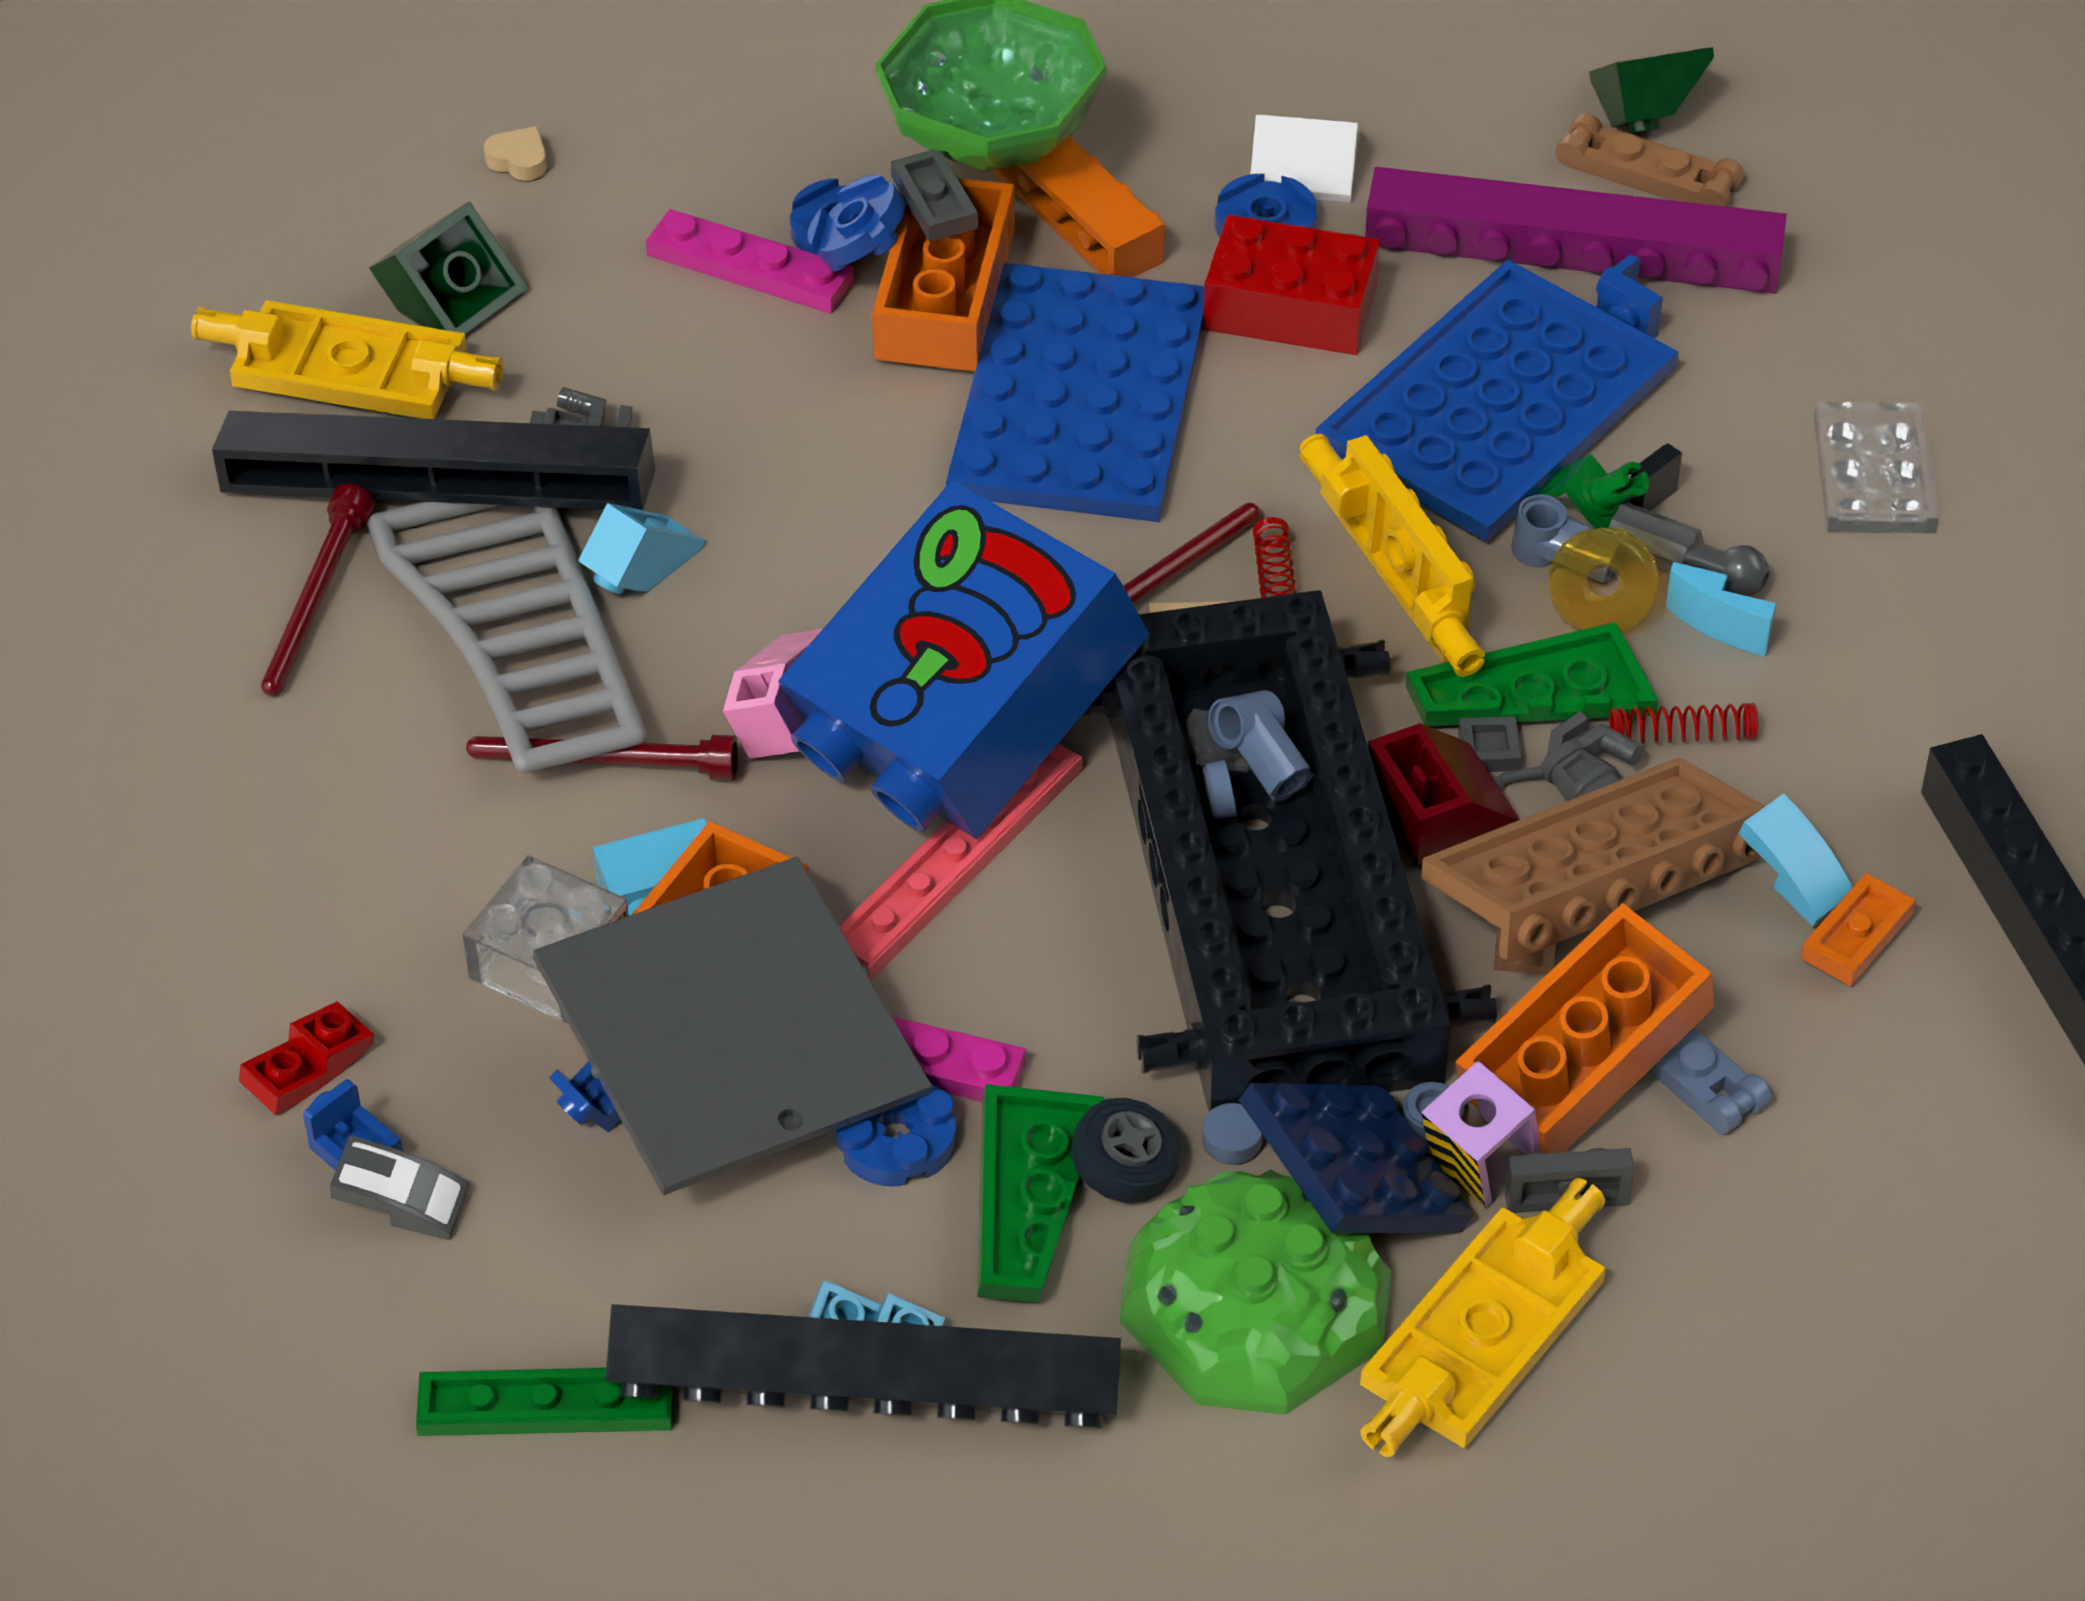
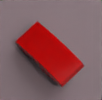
(314, 1055)

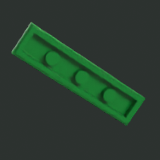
(533, 1403)

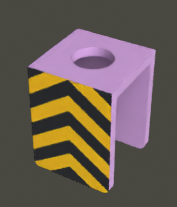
(1463, 1148)

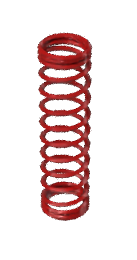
(1273, 543)
(1750, 721)

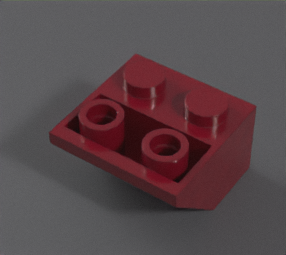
(1436, 790)

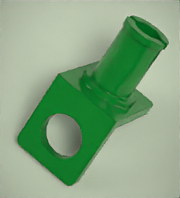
(1595, 491)

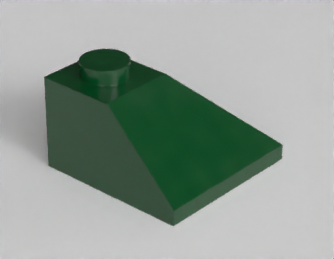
(1648, 87)
(450, 274)

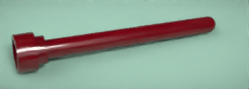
(348, 512)
(1192, 552)
(712, 757)

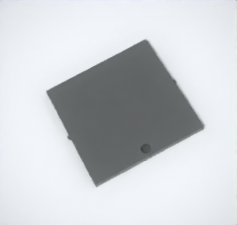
(730, 1024)

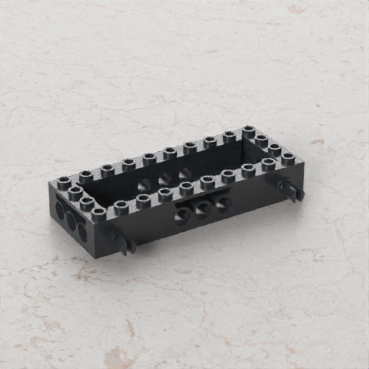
(1322, 856)

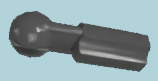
(1681, 543)

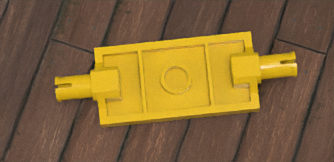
(346, 357)
(1399, 544)
(1484, 1324)

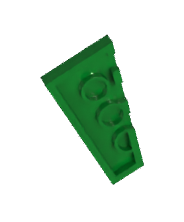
(1538, 681)
(1024, 1186)

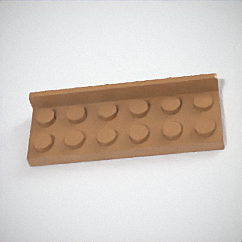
(1593, 853)

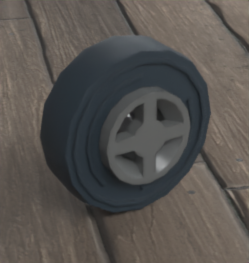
(1112, 1134)

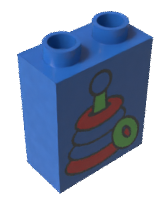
(961, 662)

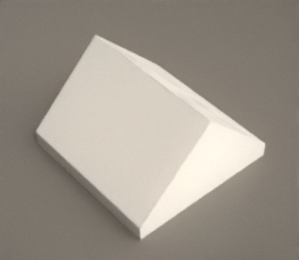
(1308, 150)

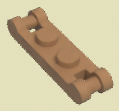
(1647, 164)

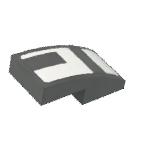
(395, 1182)

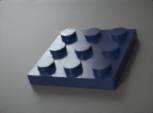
(1356, 1158)

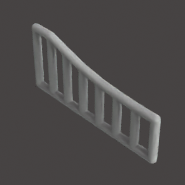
(480, 653)

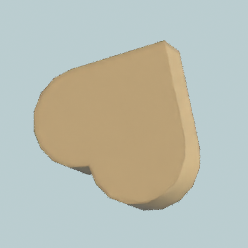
(516, 152)

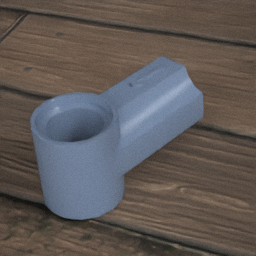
(1542, 530)
(1255, 728)

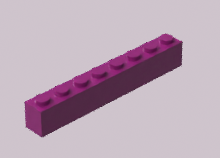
(1575, 229)

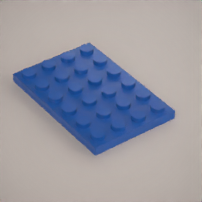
(1079, 392)
(1501, 396)

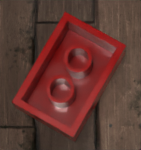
(1291, 284)

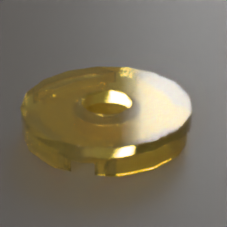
(1603, 549)

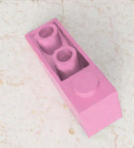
(758, 704)

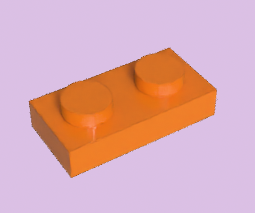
(1858, 929)

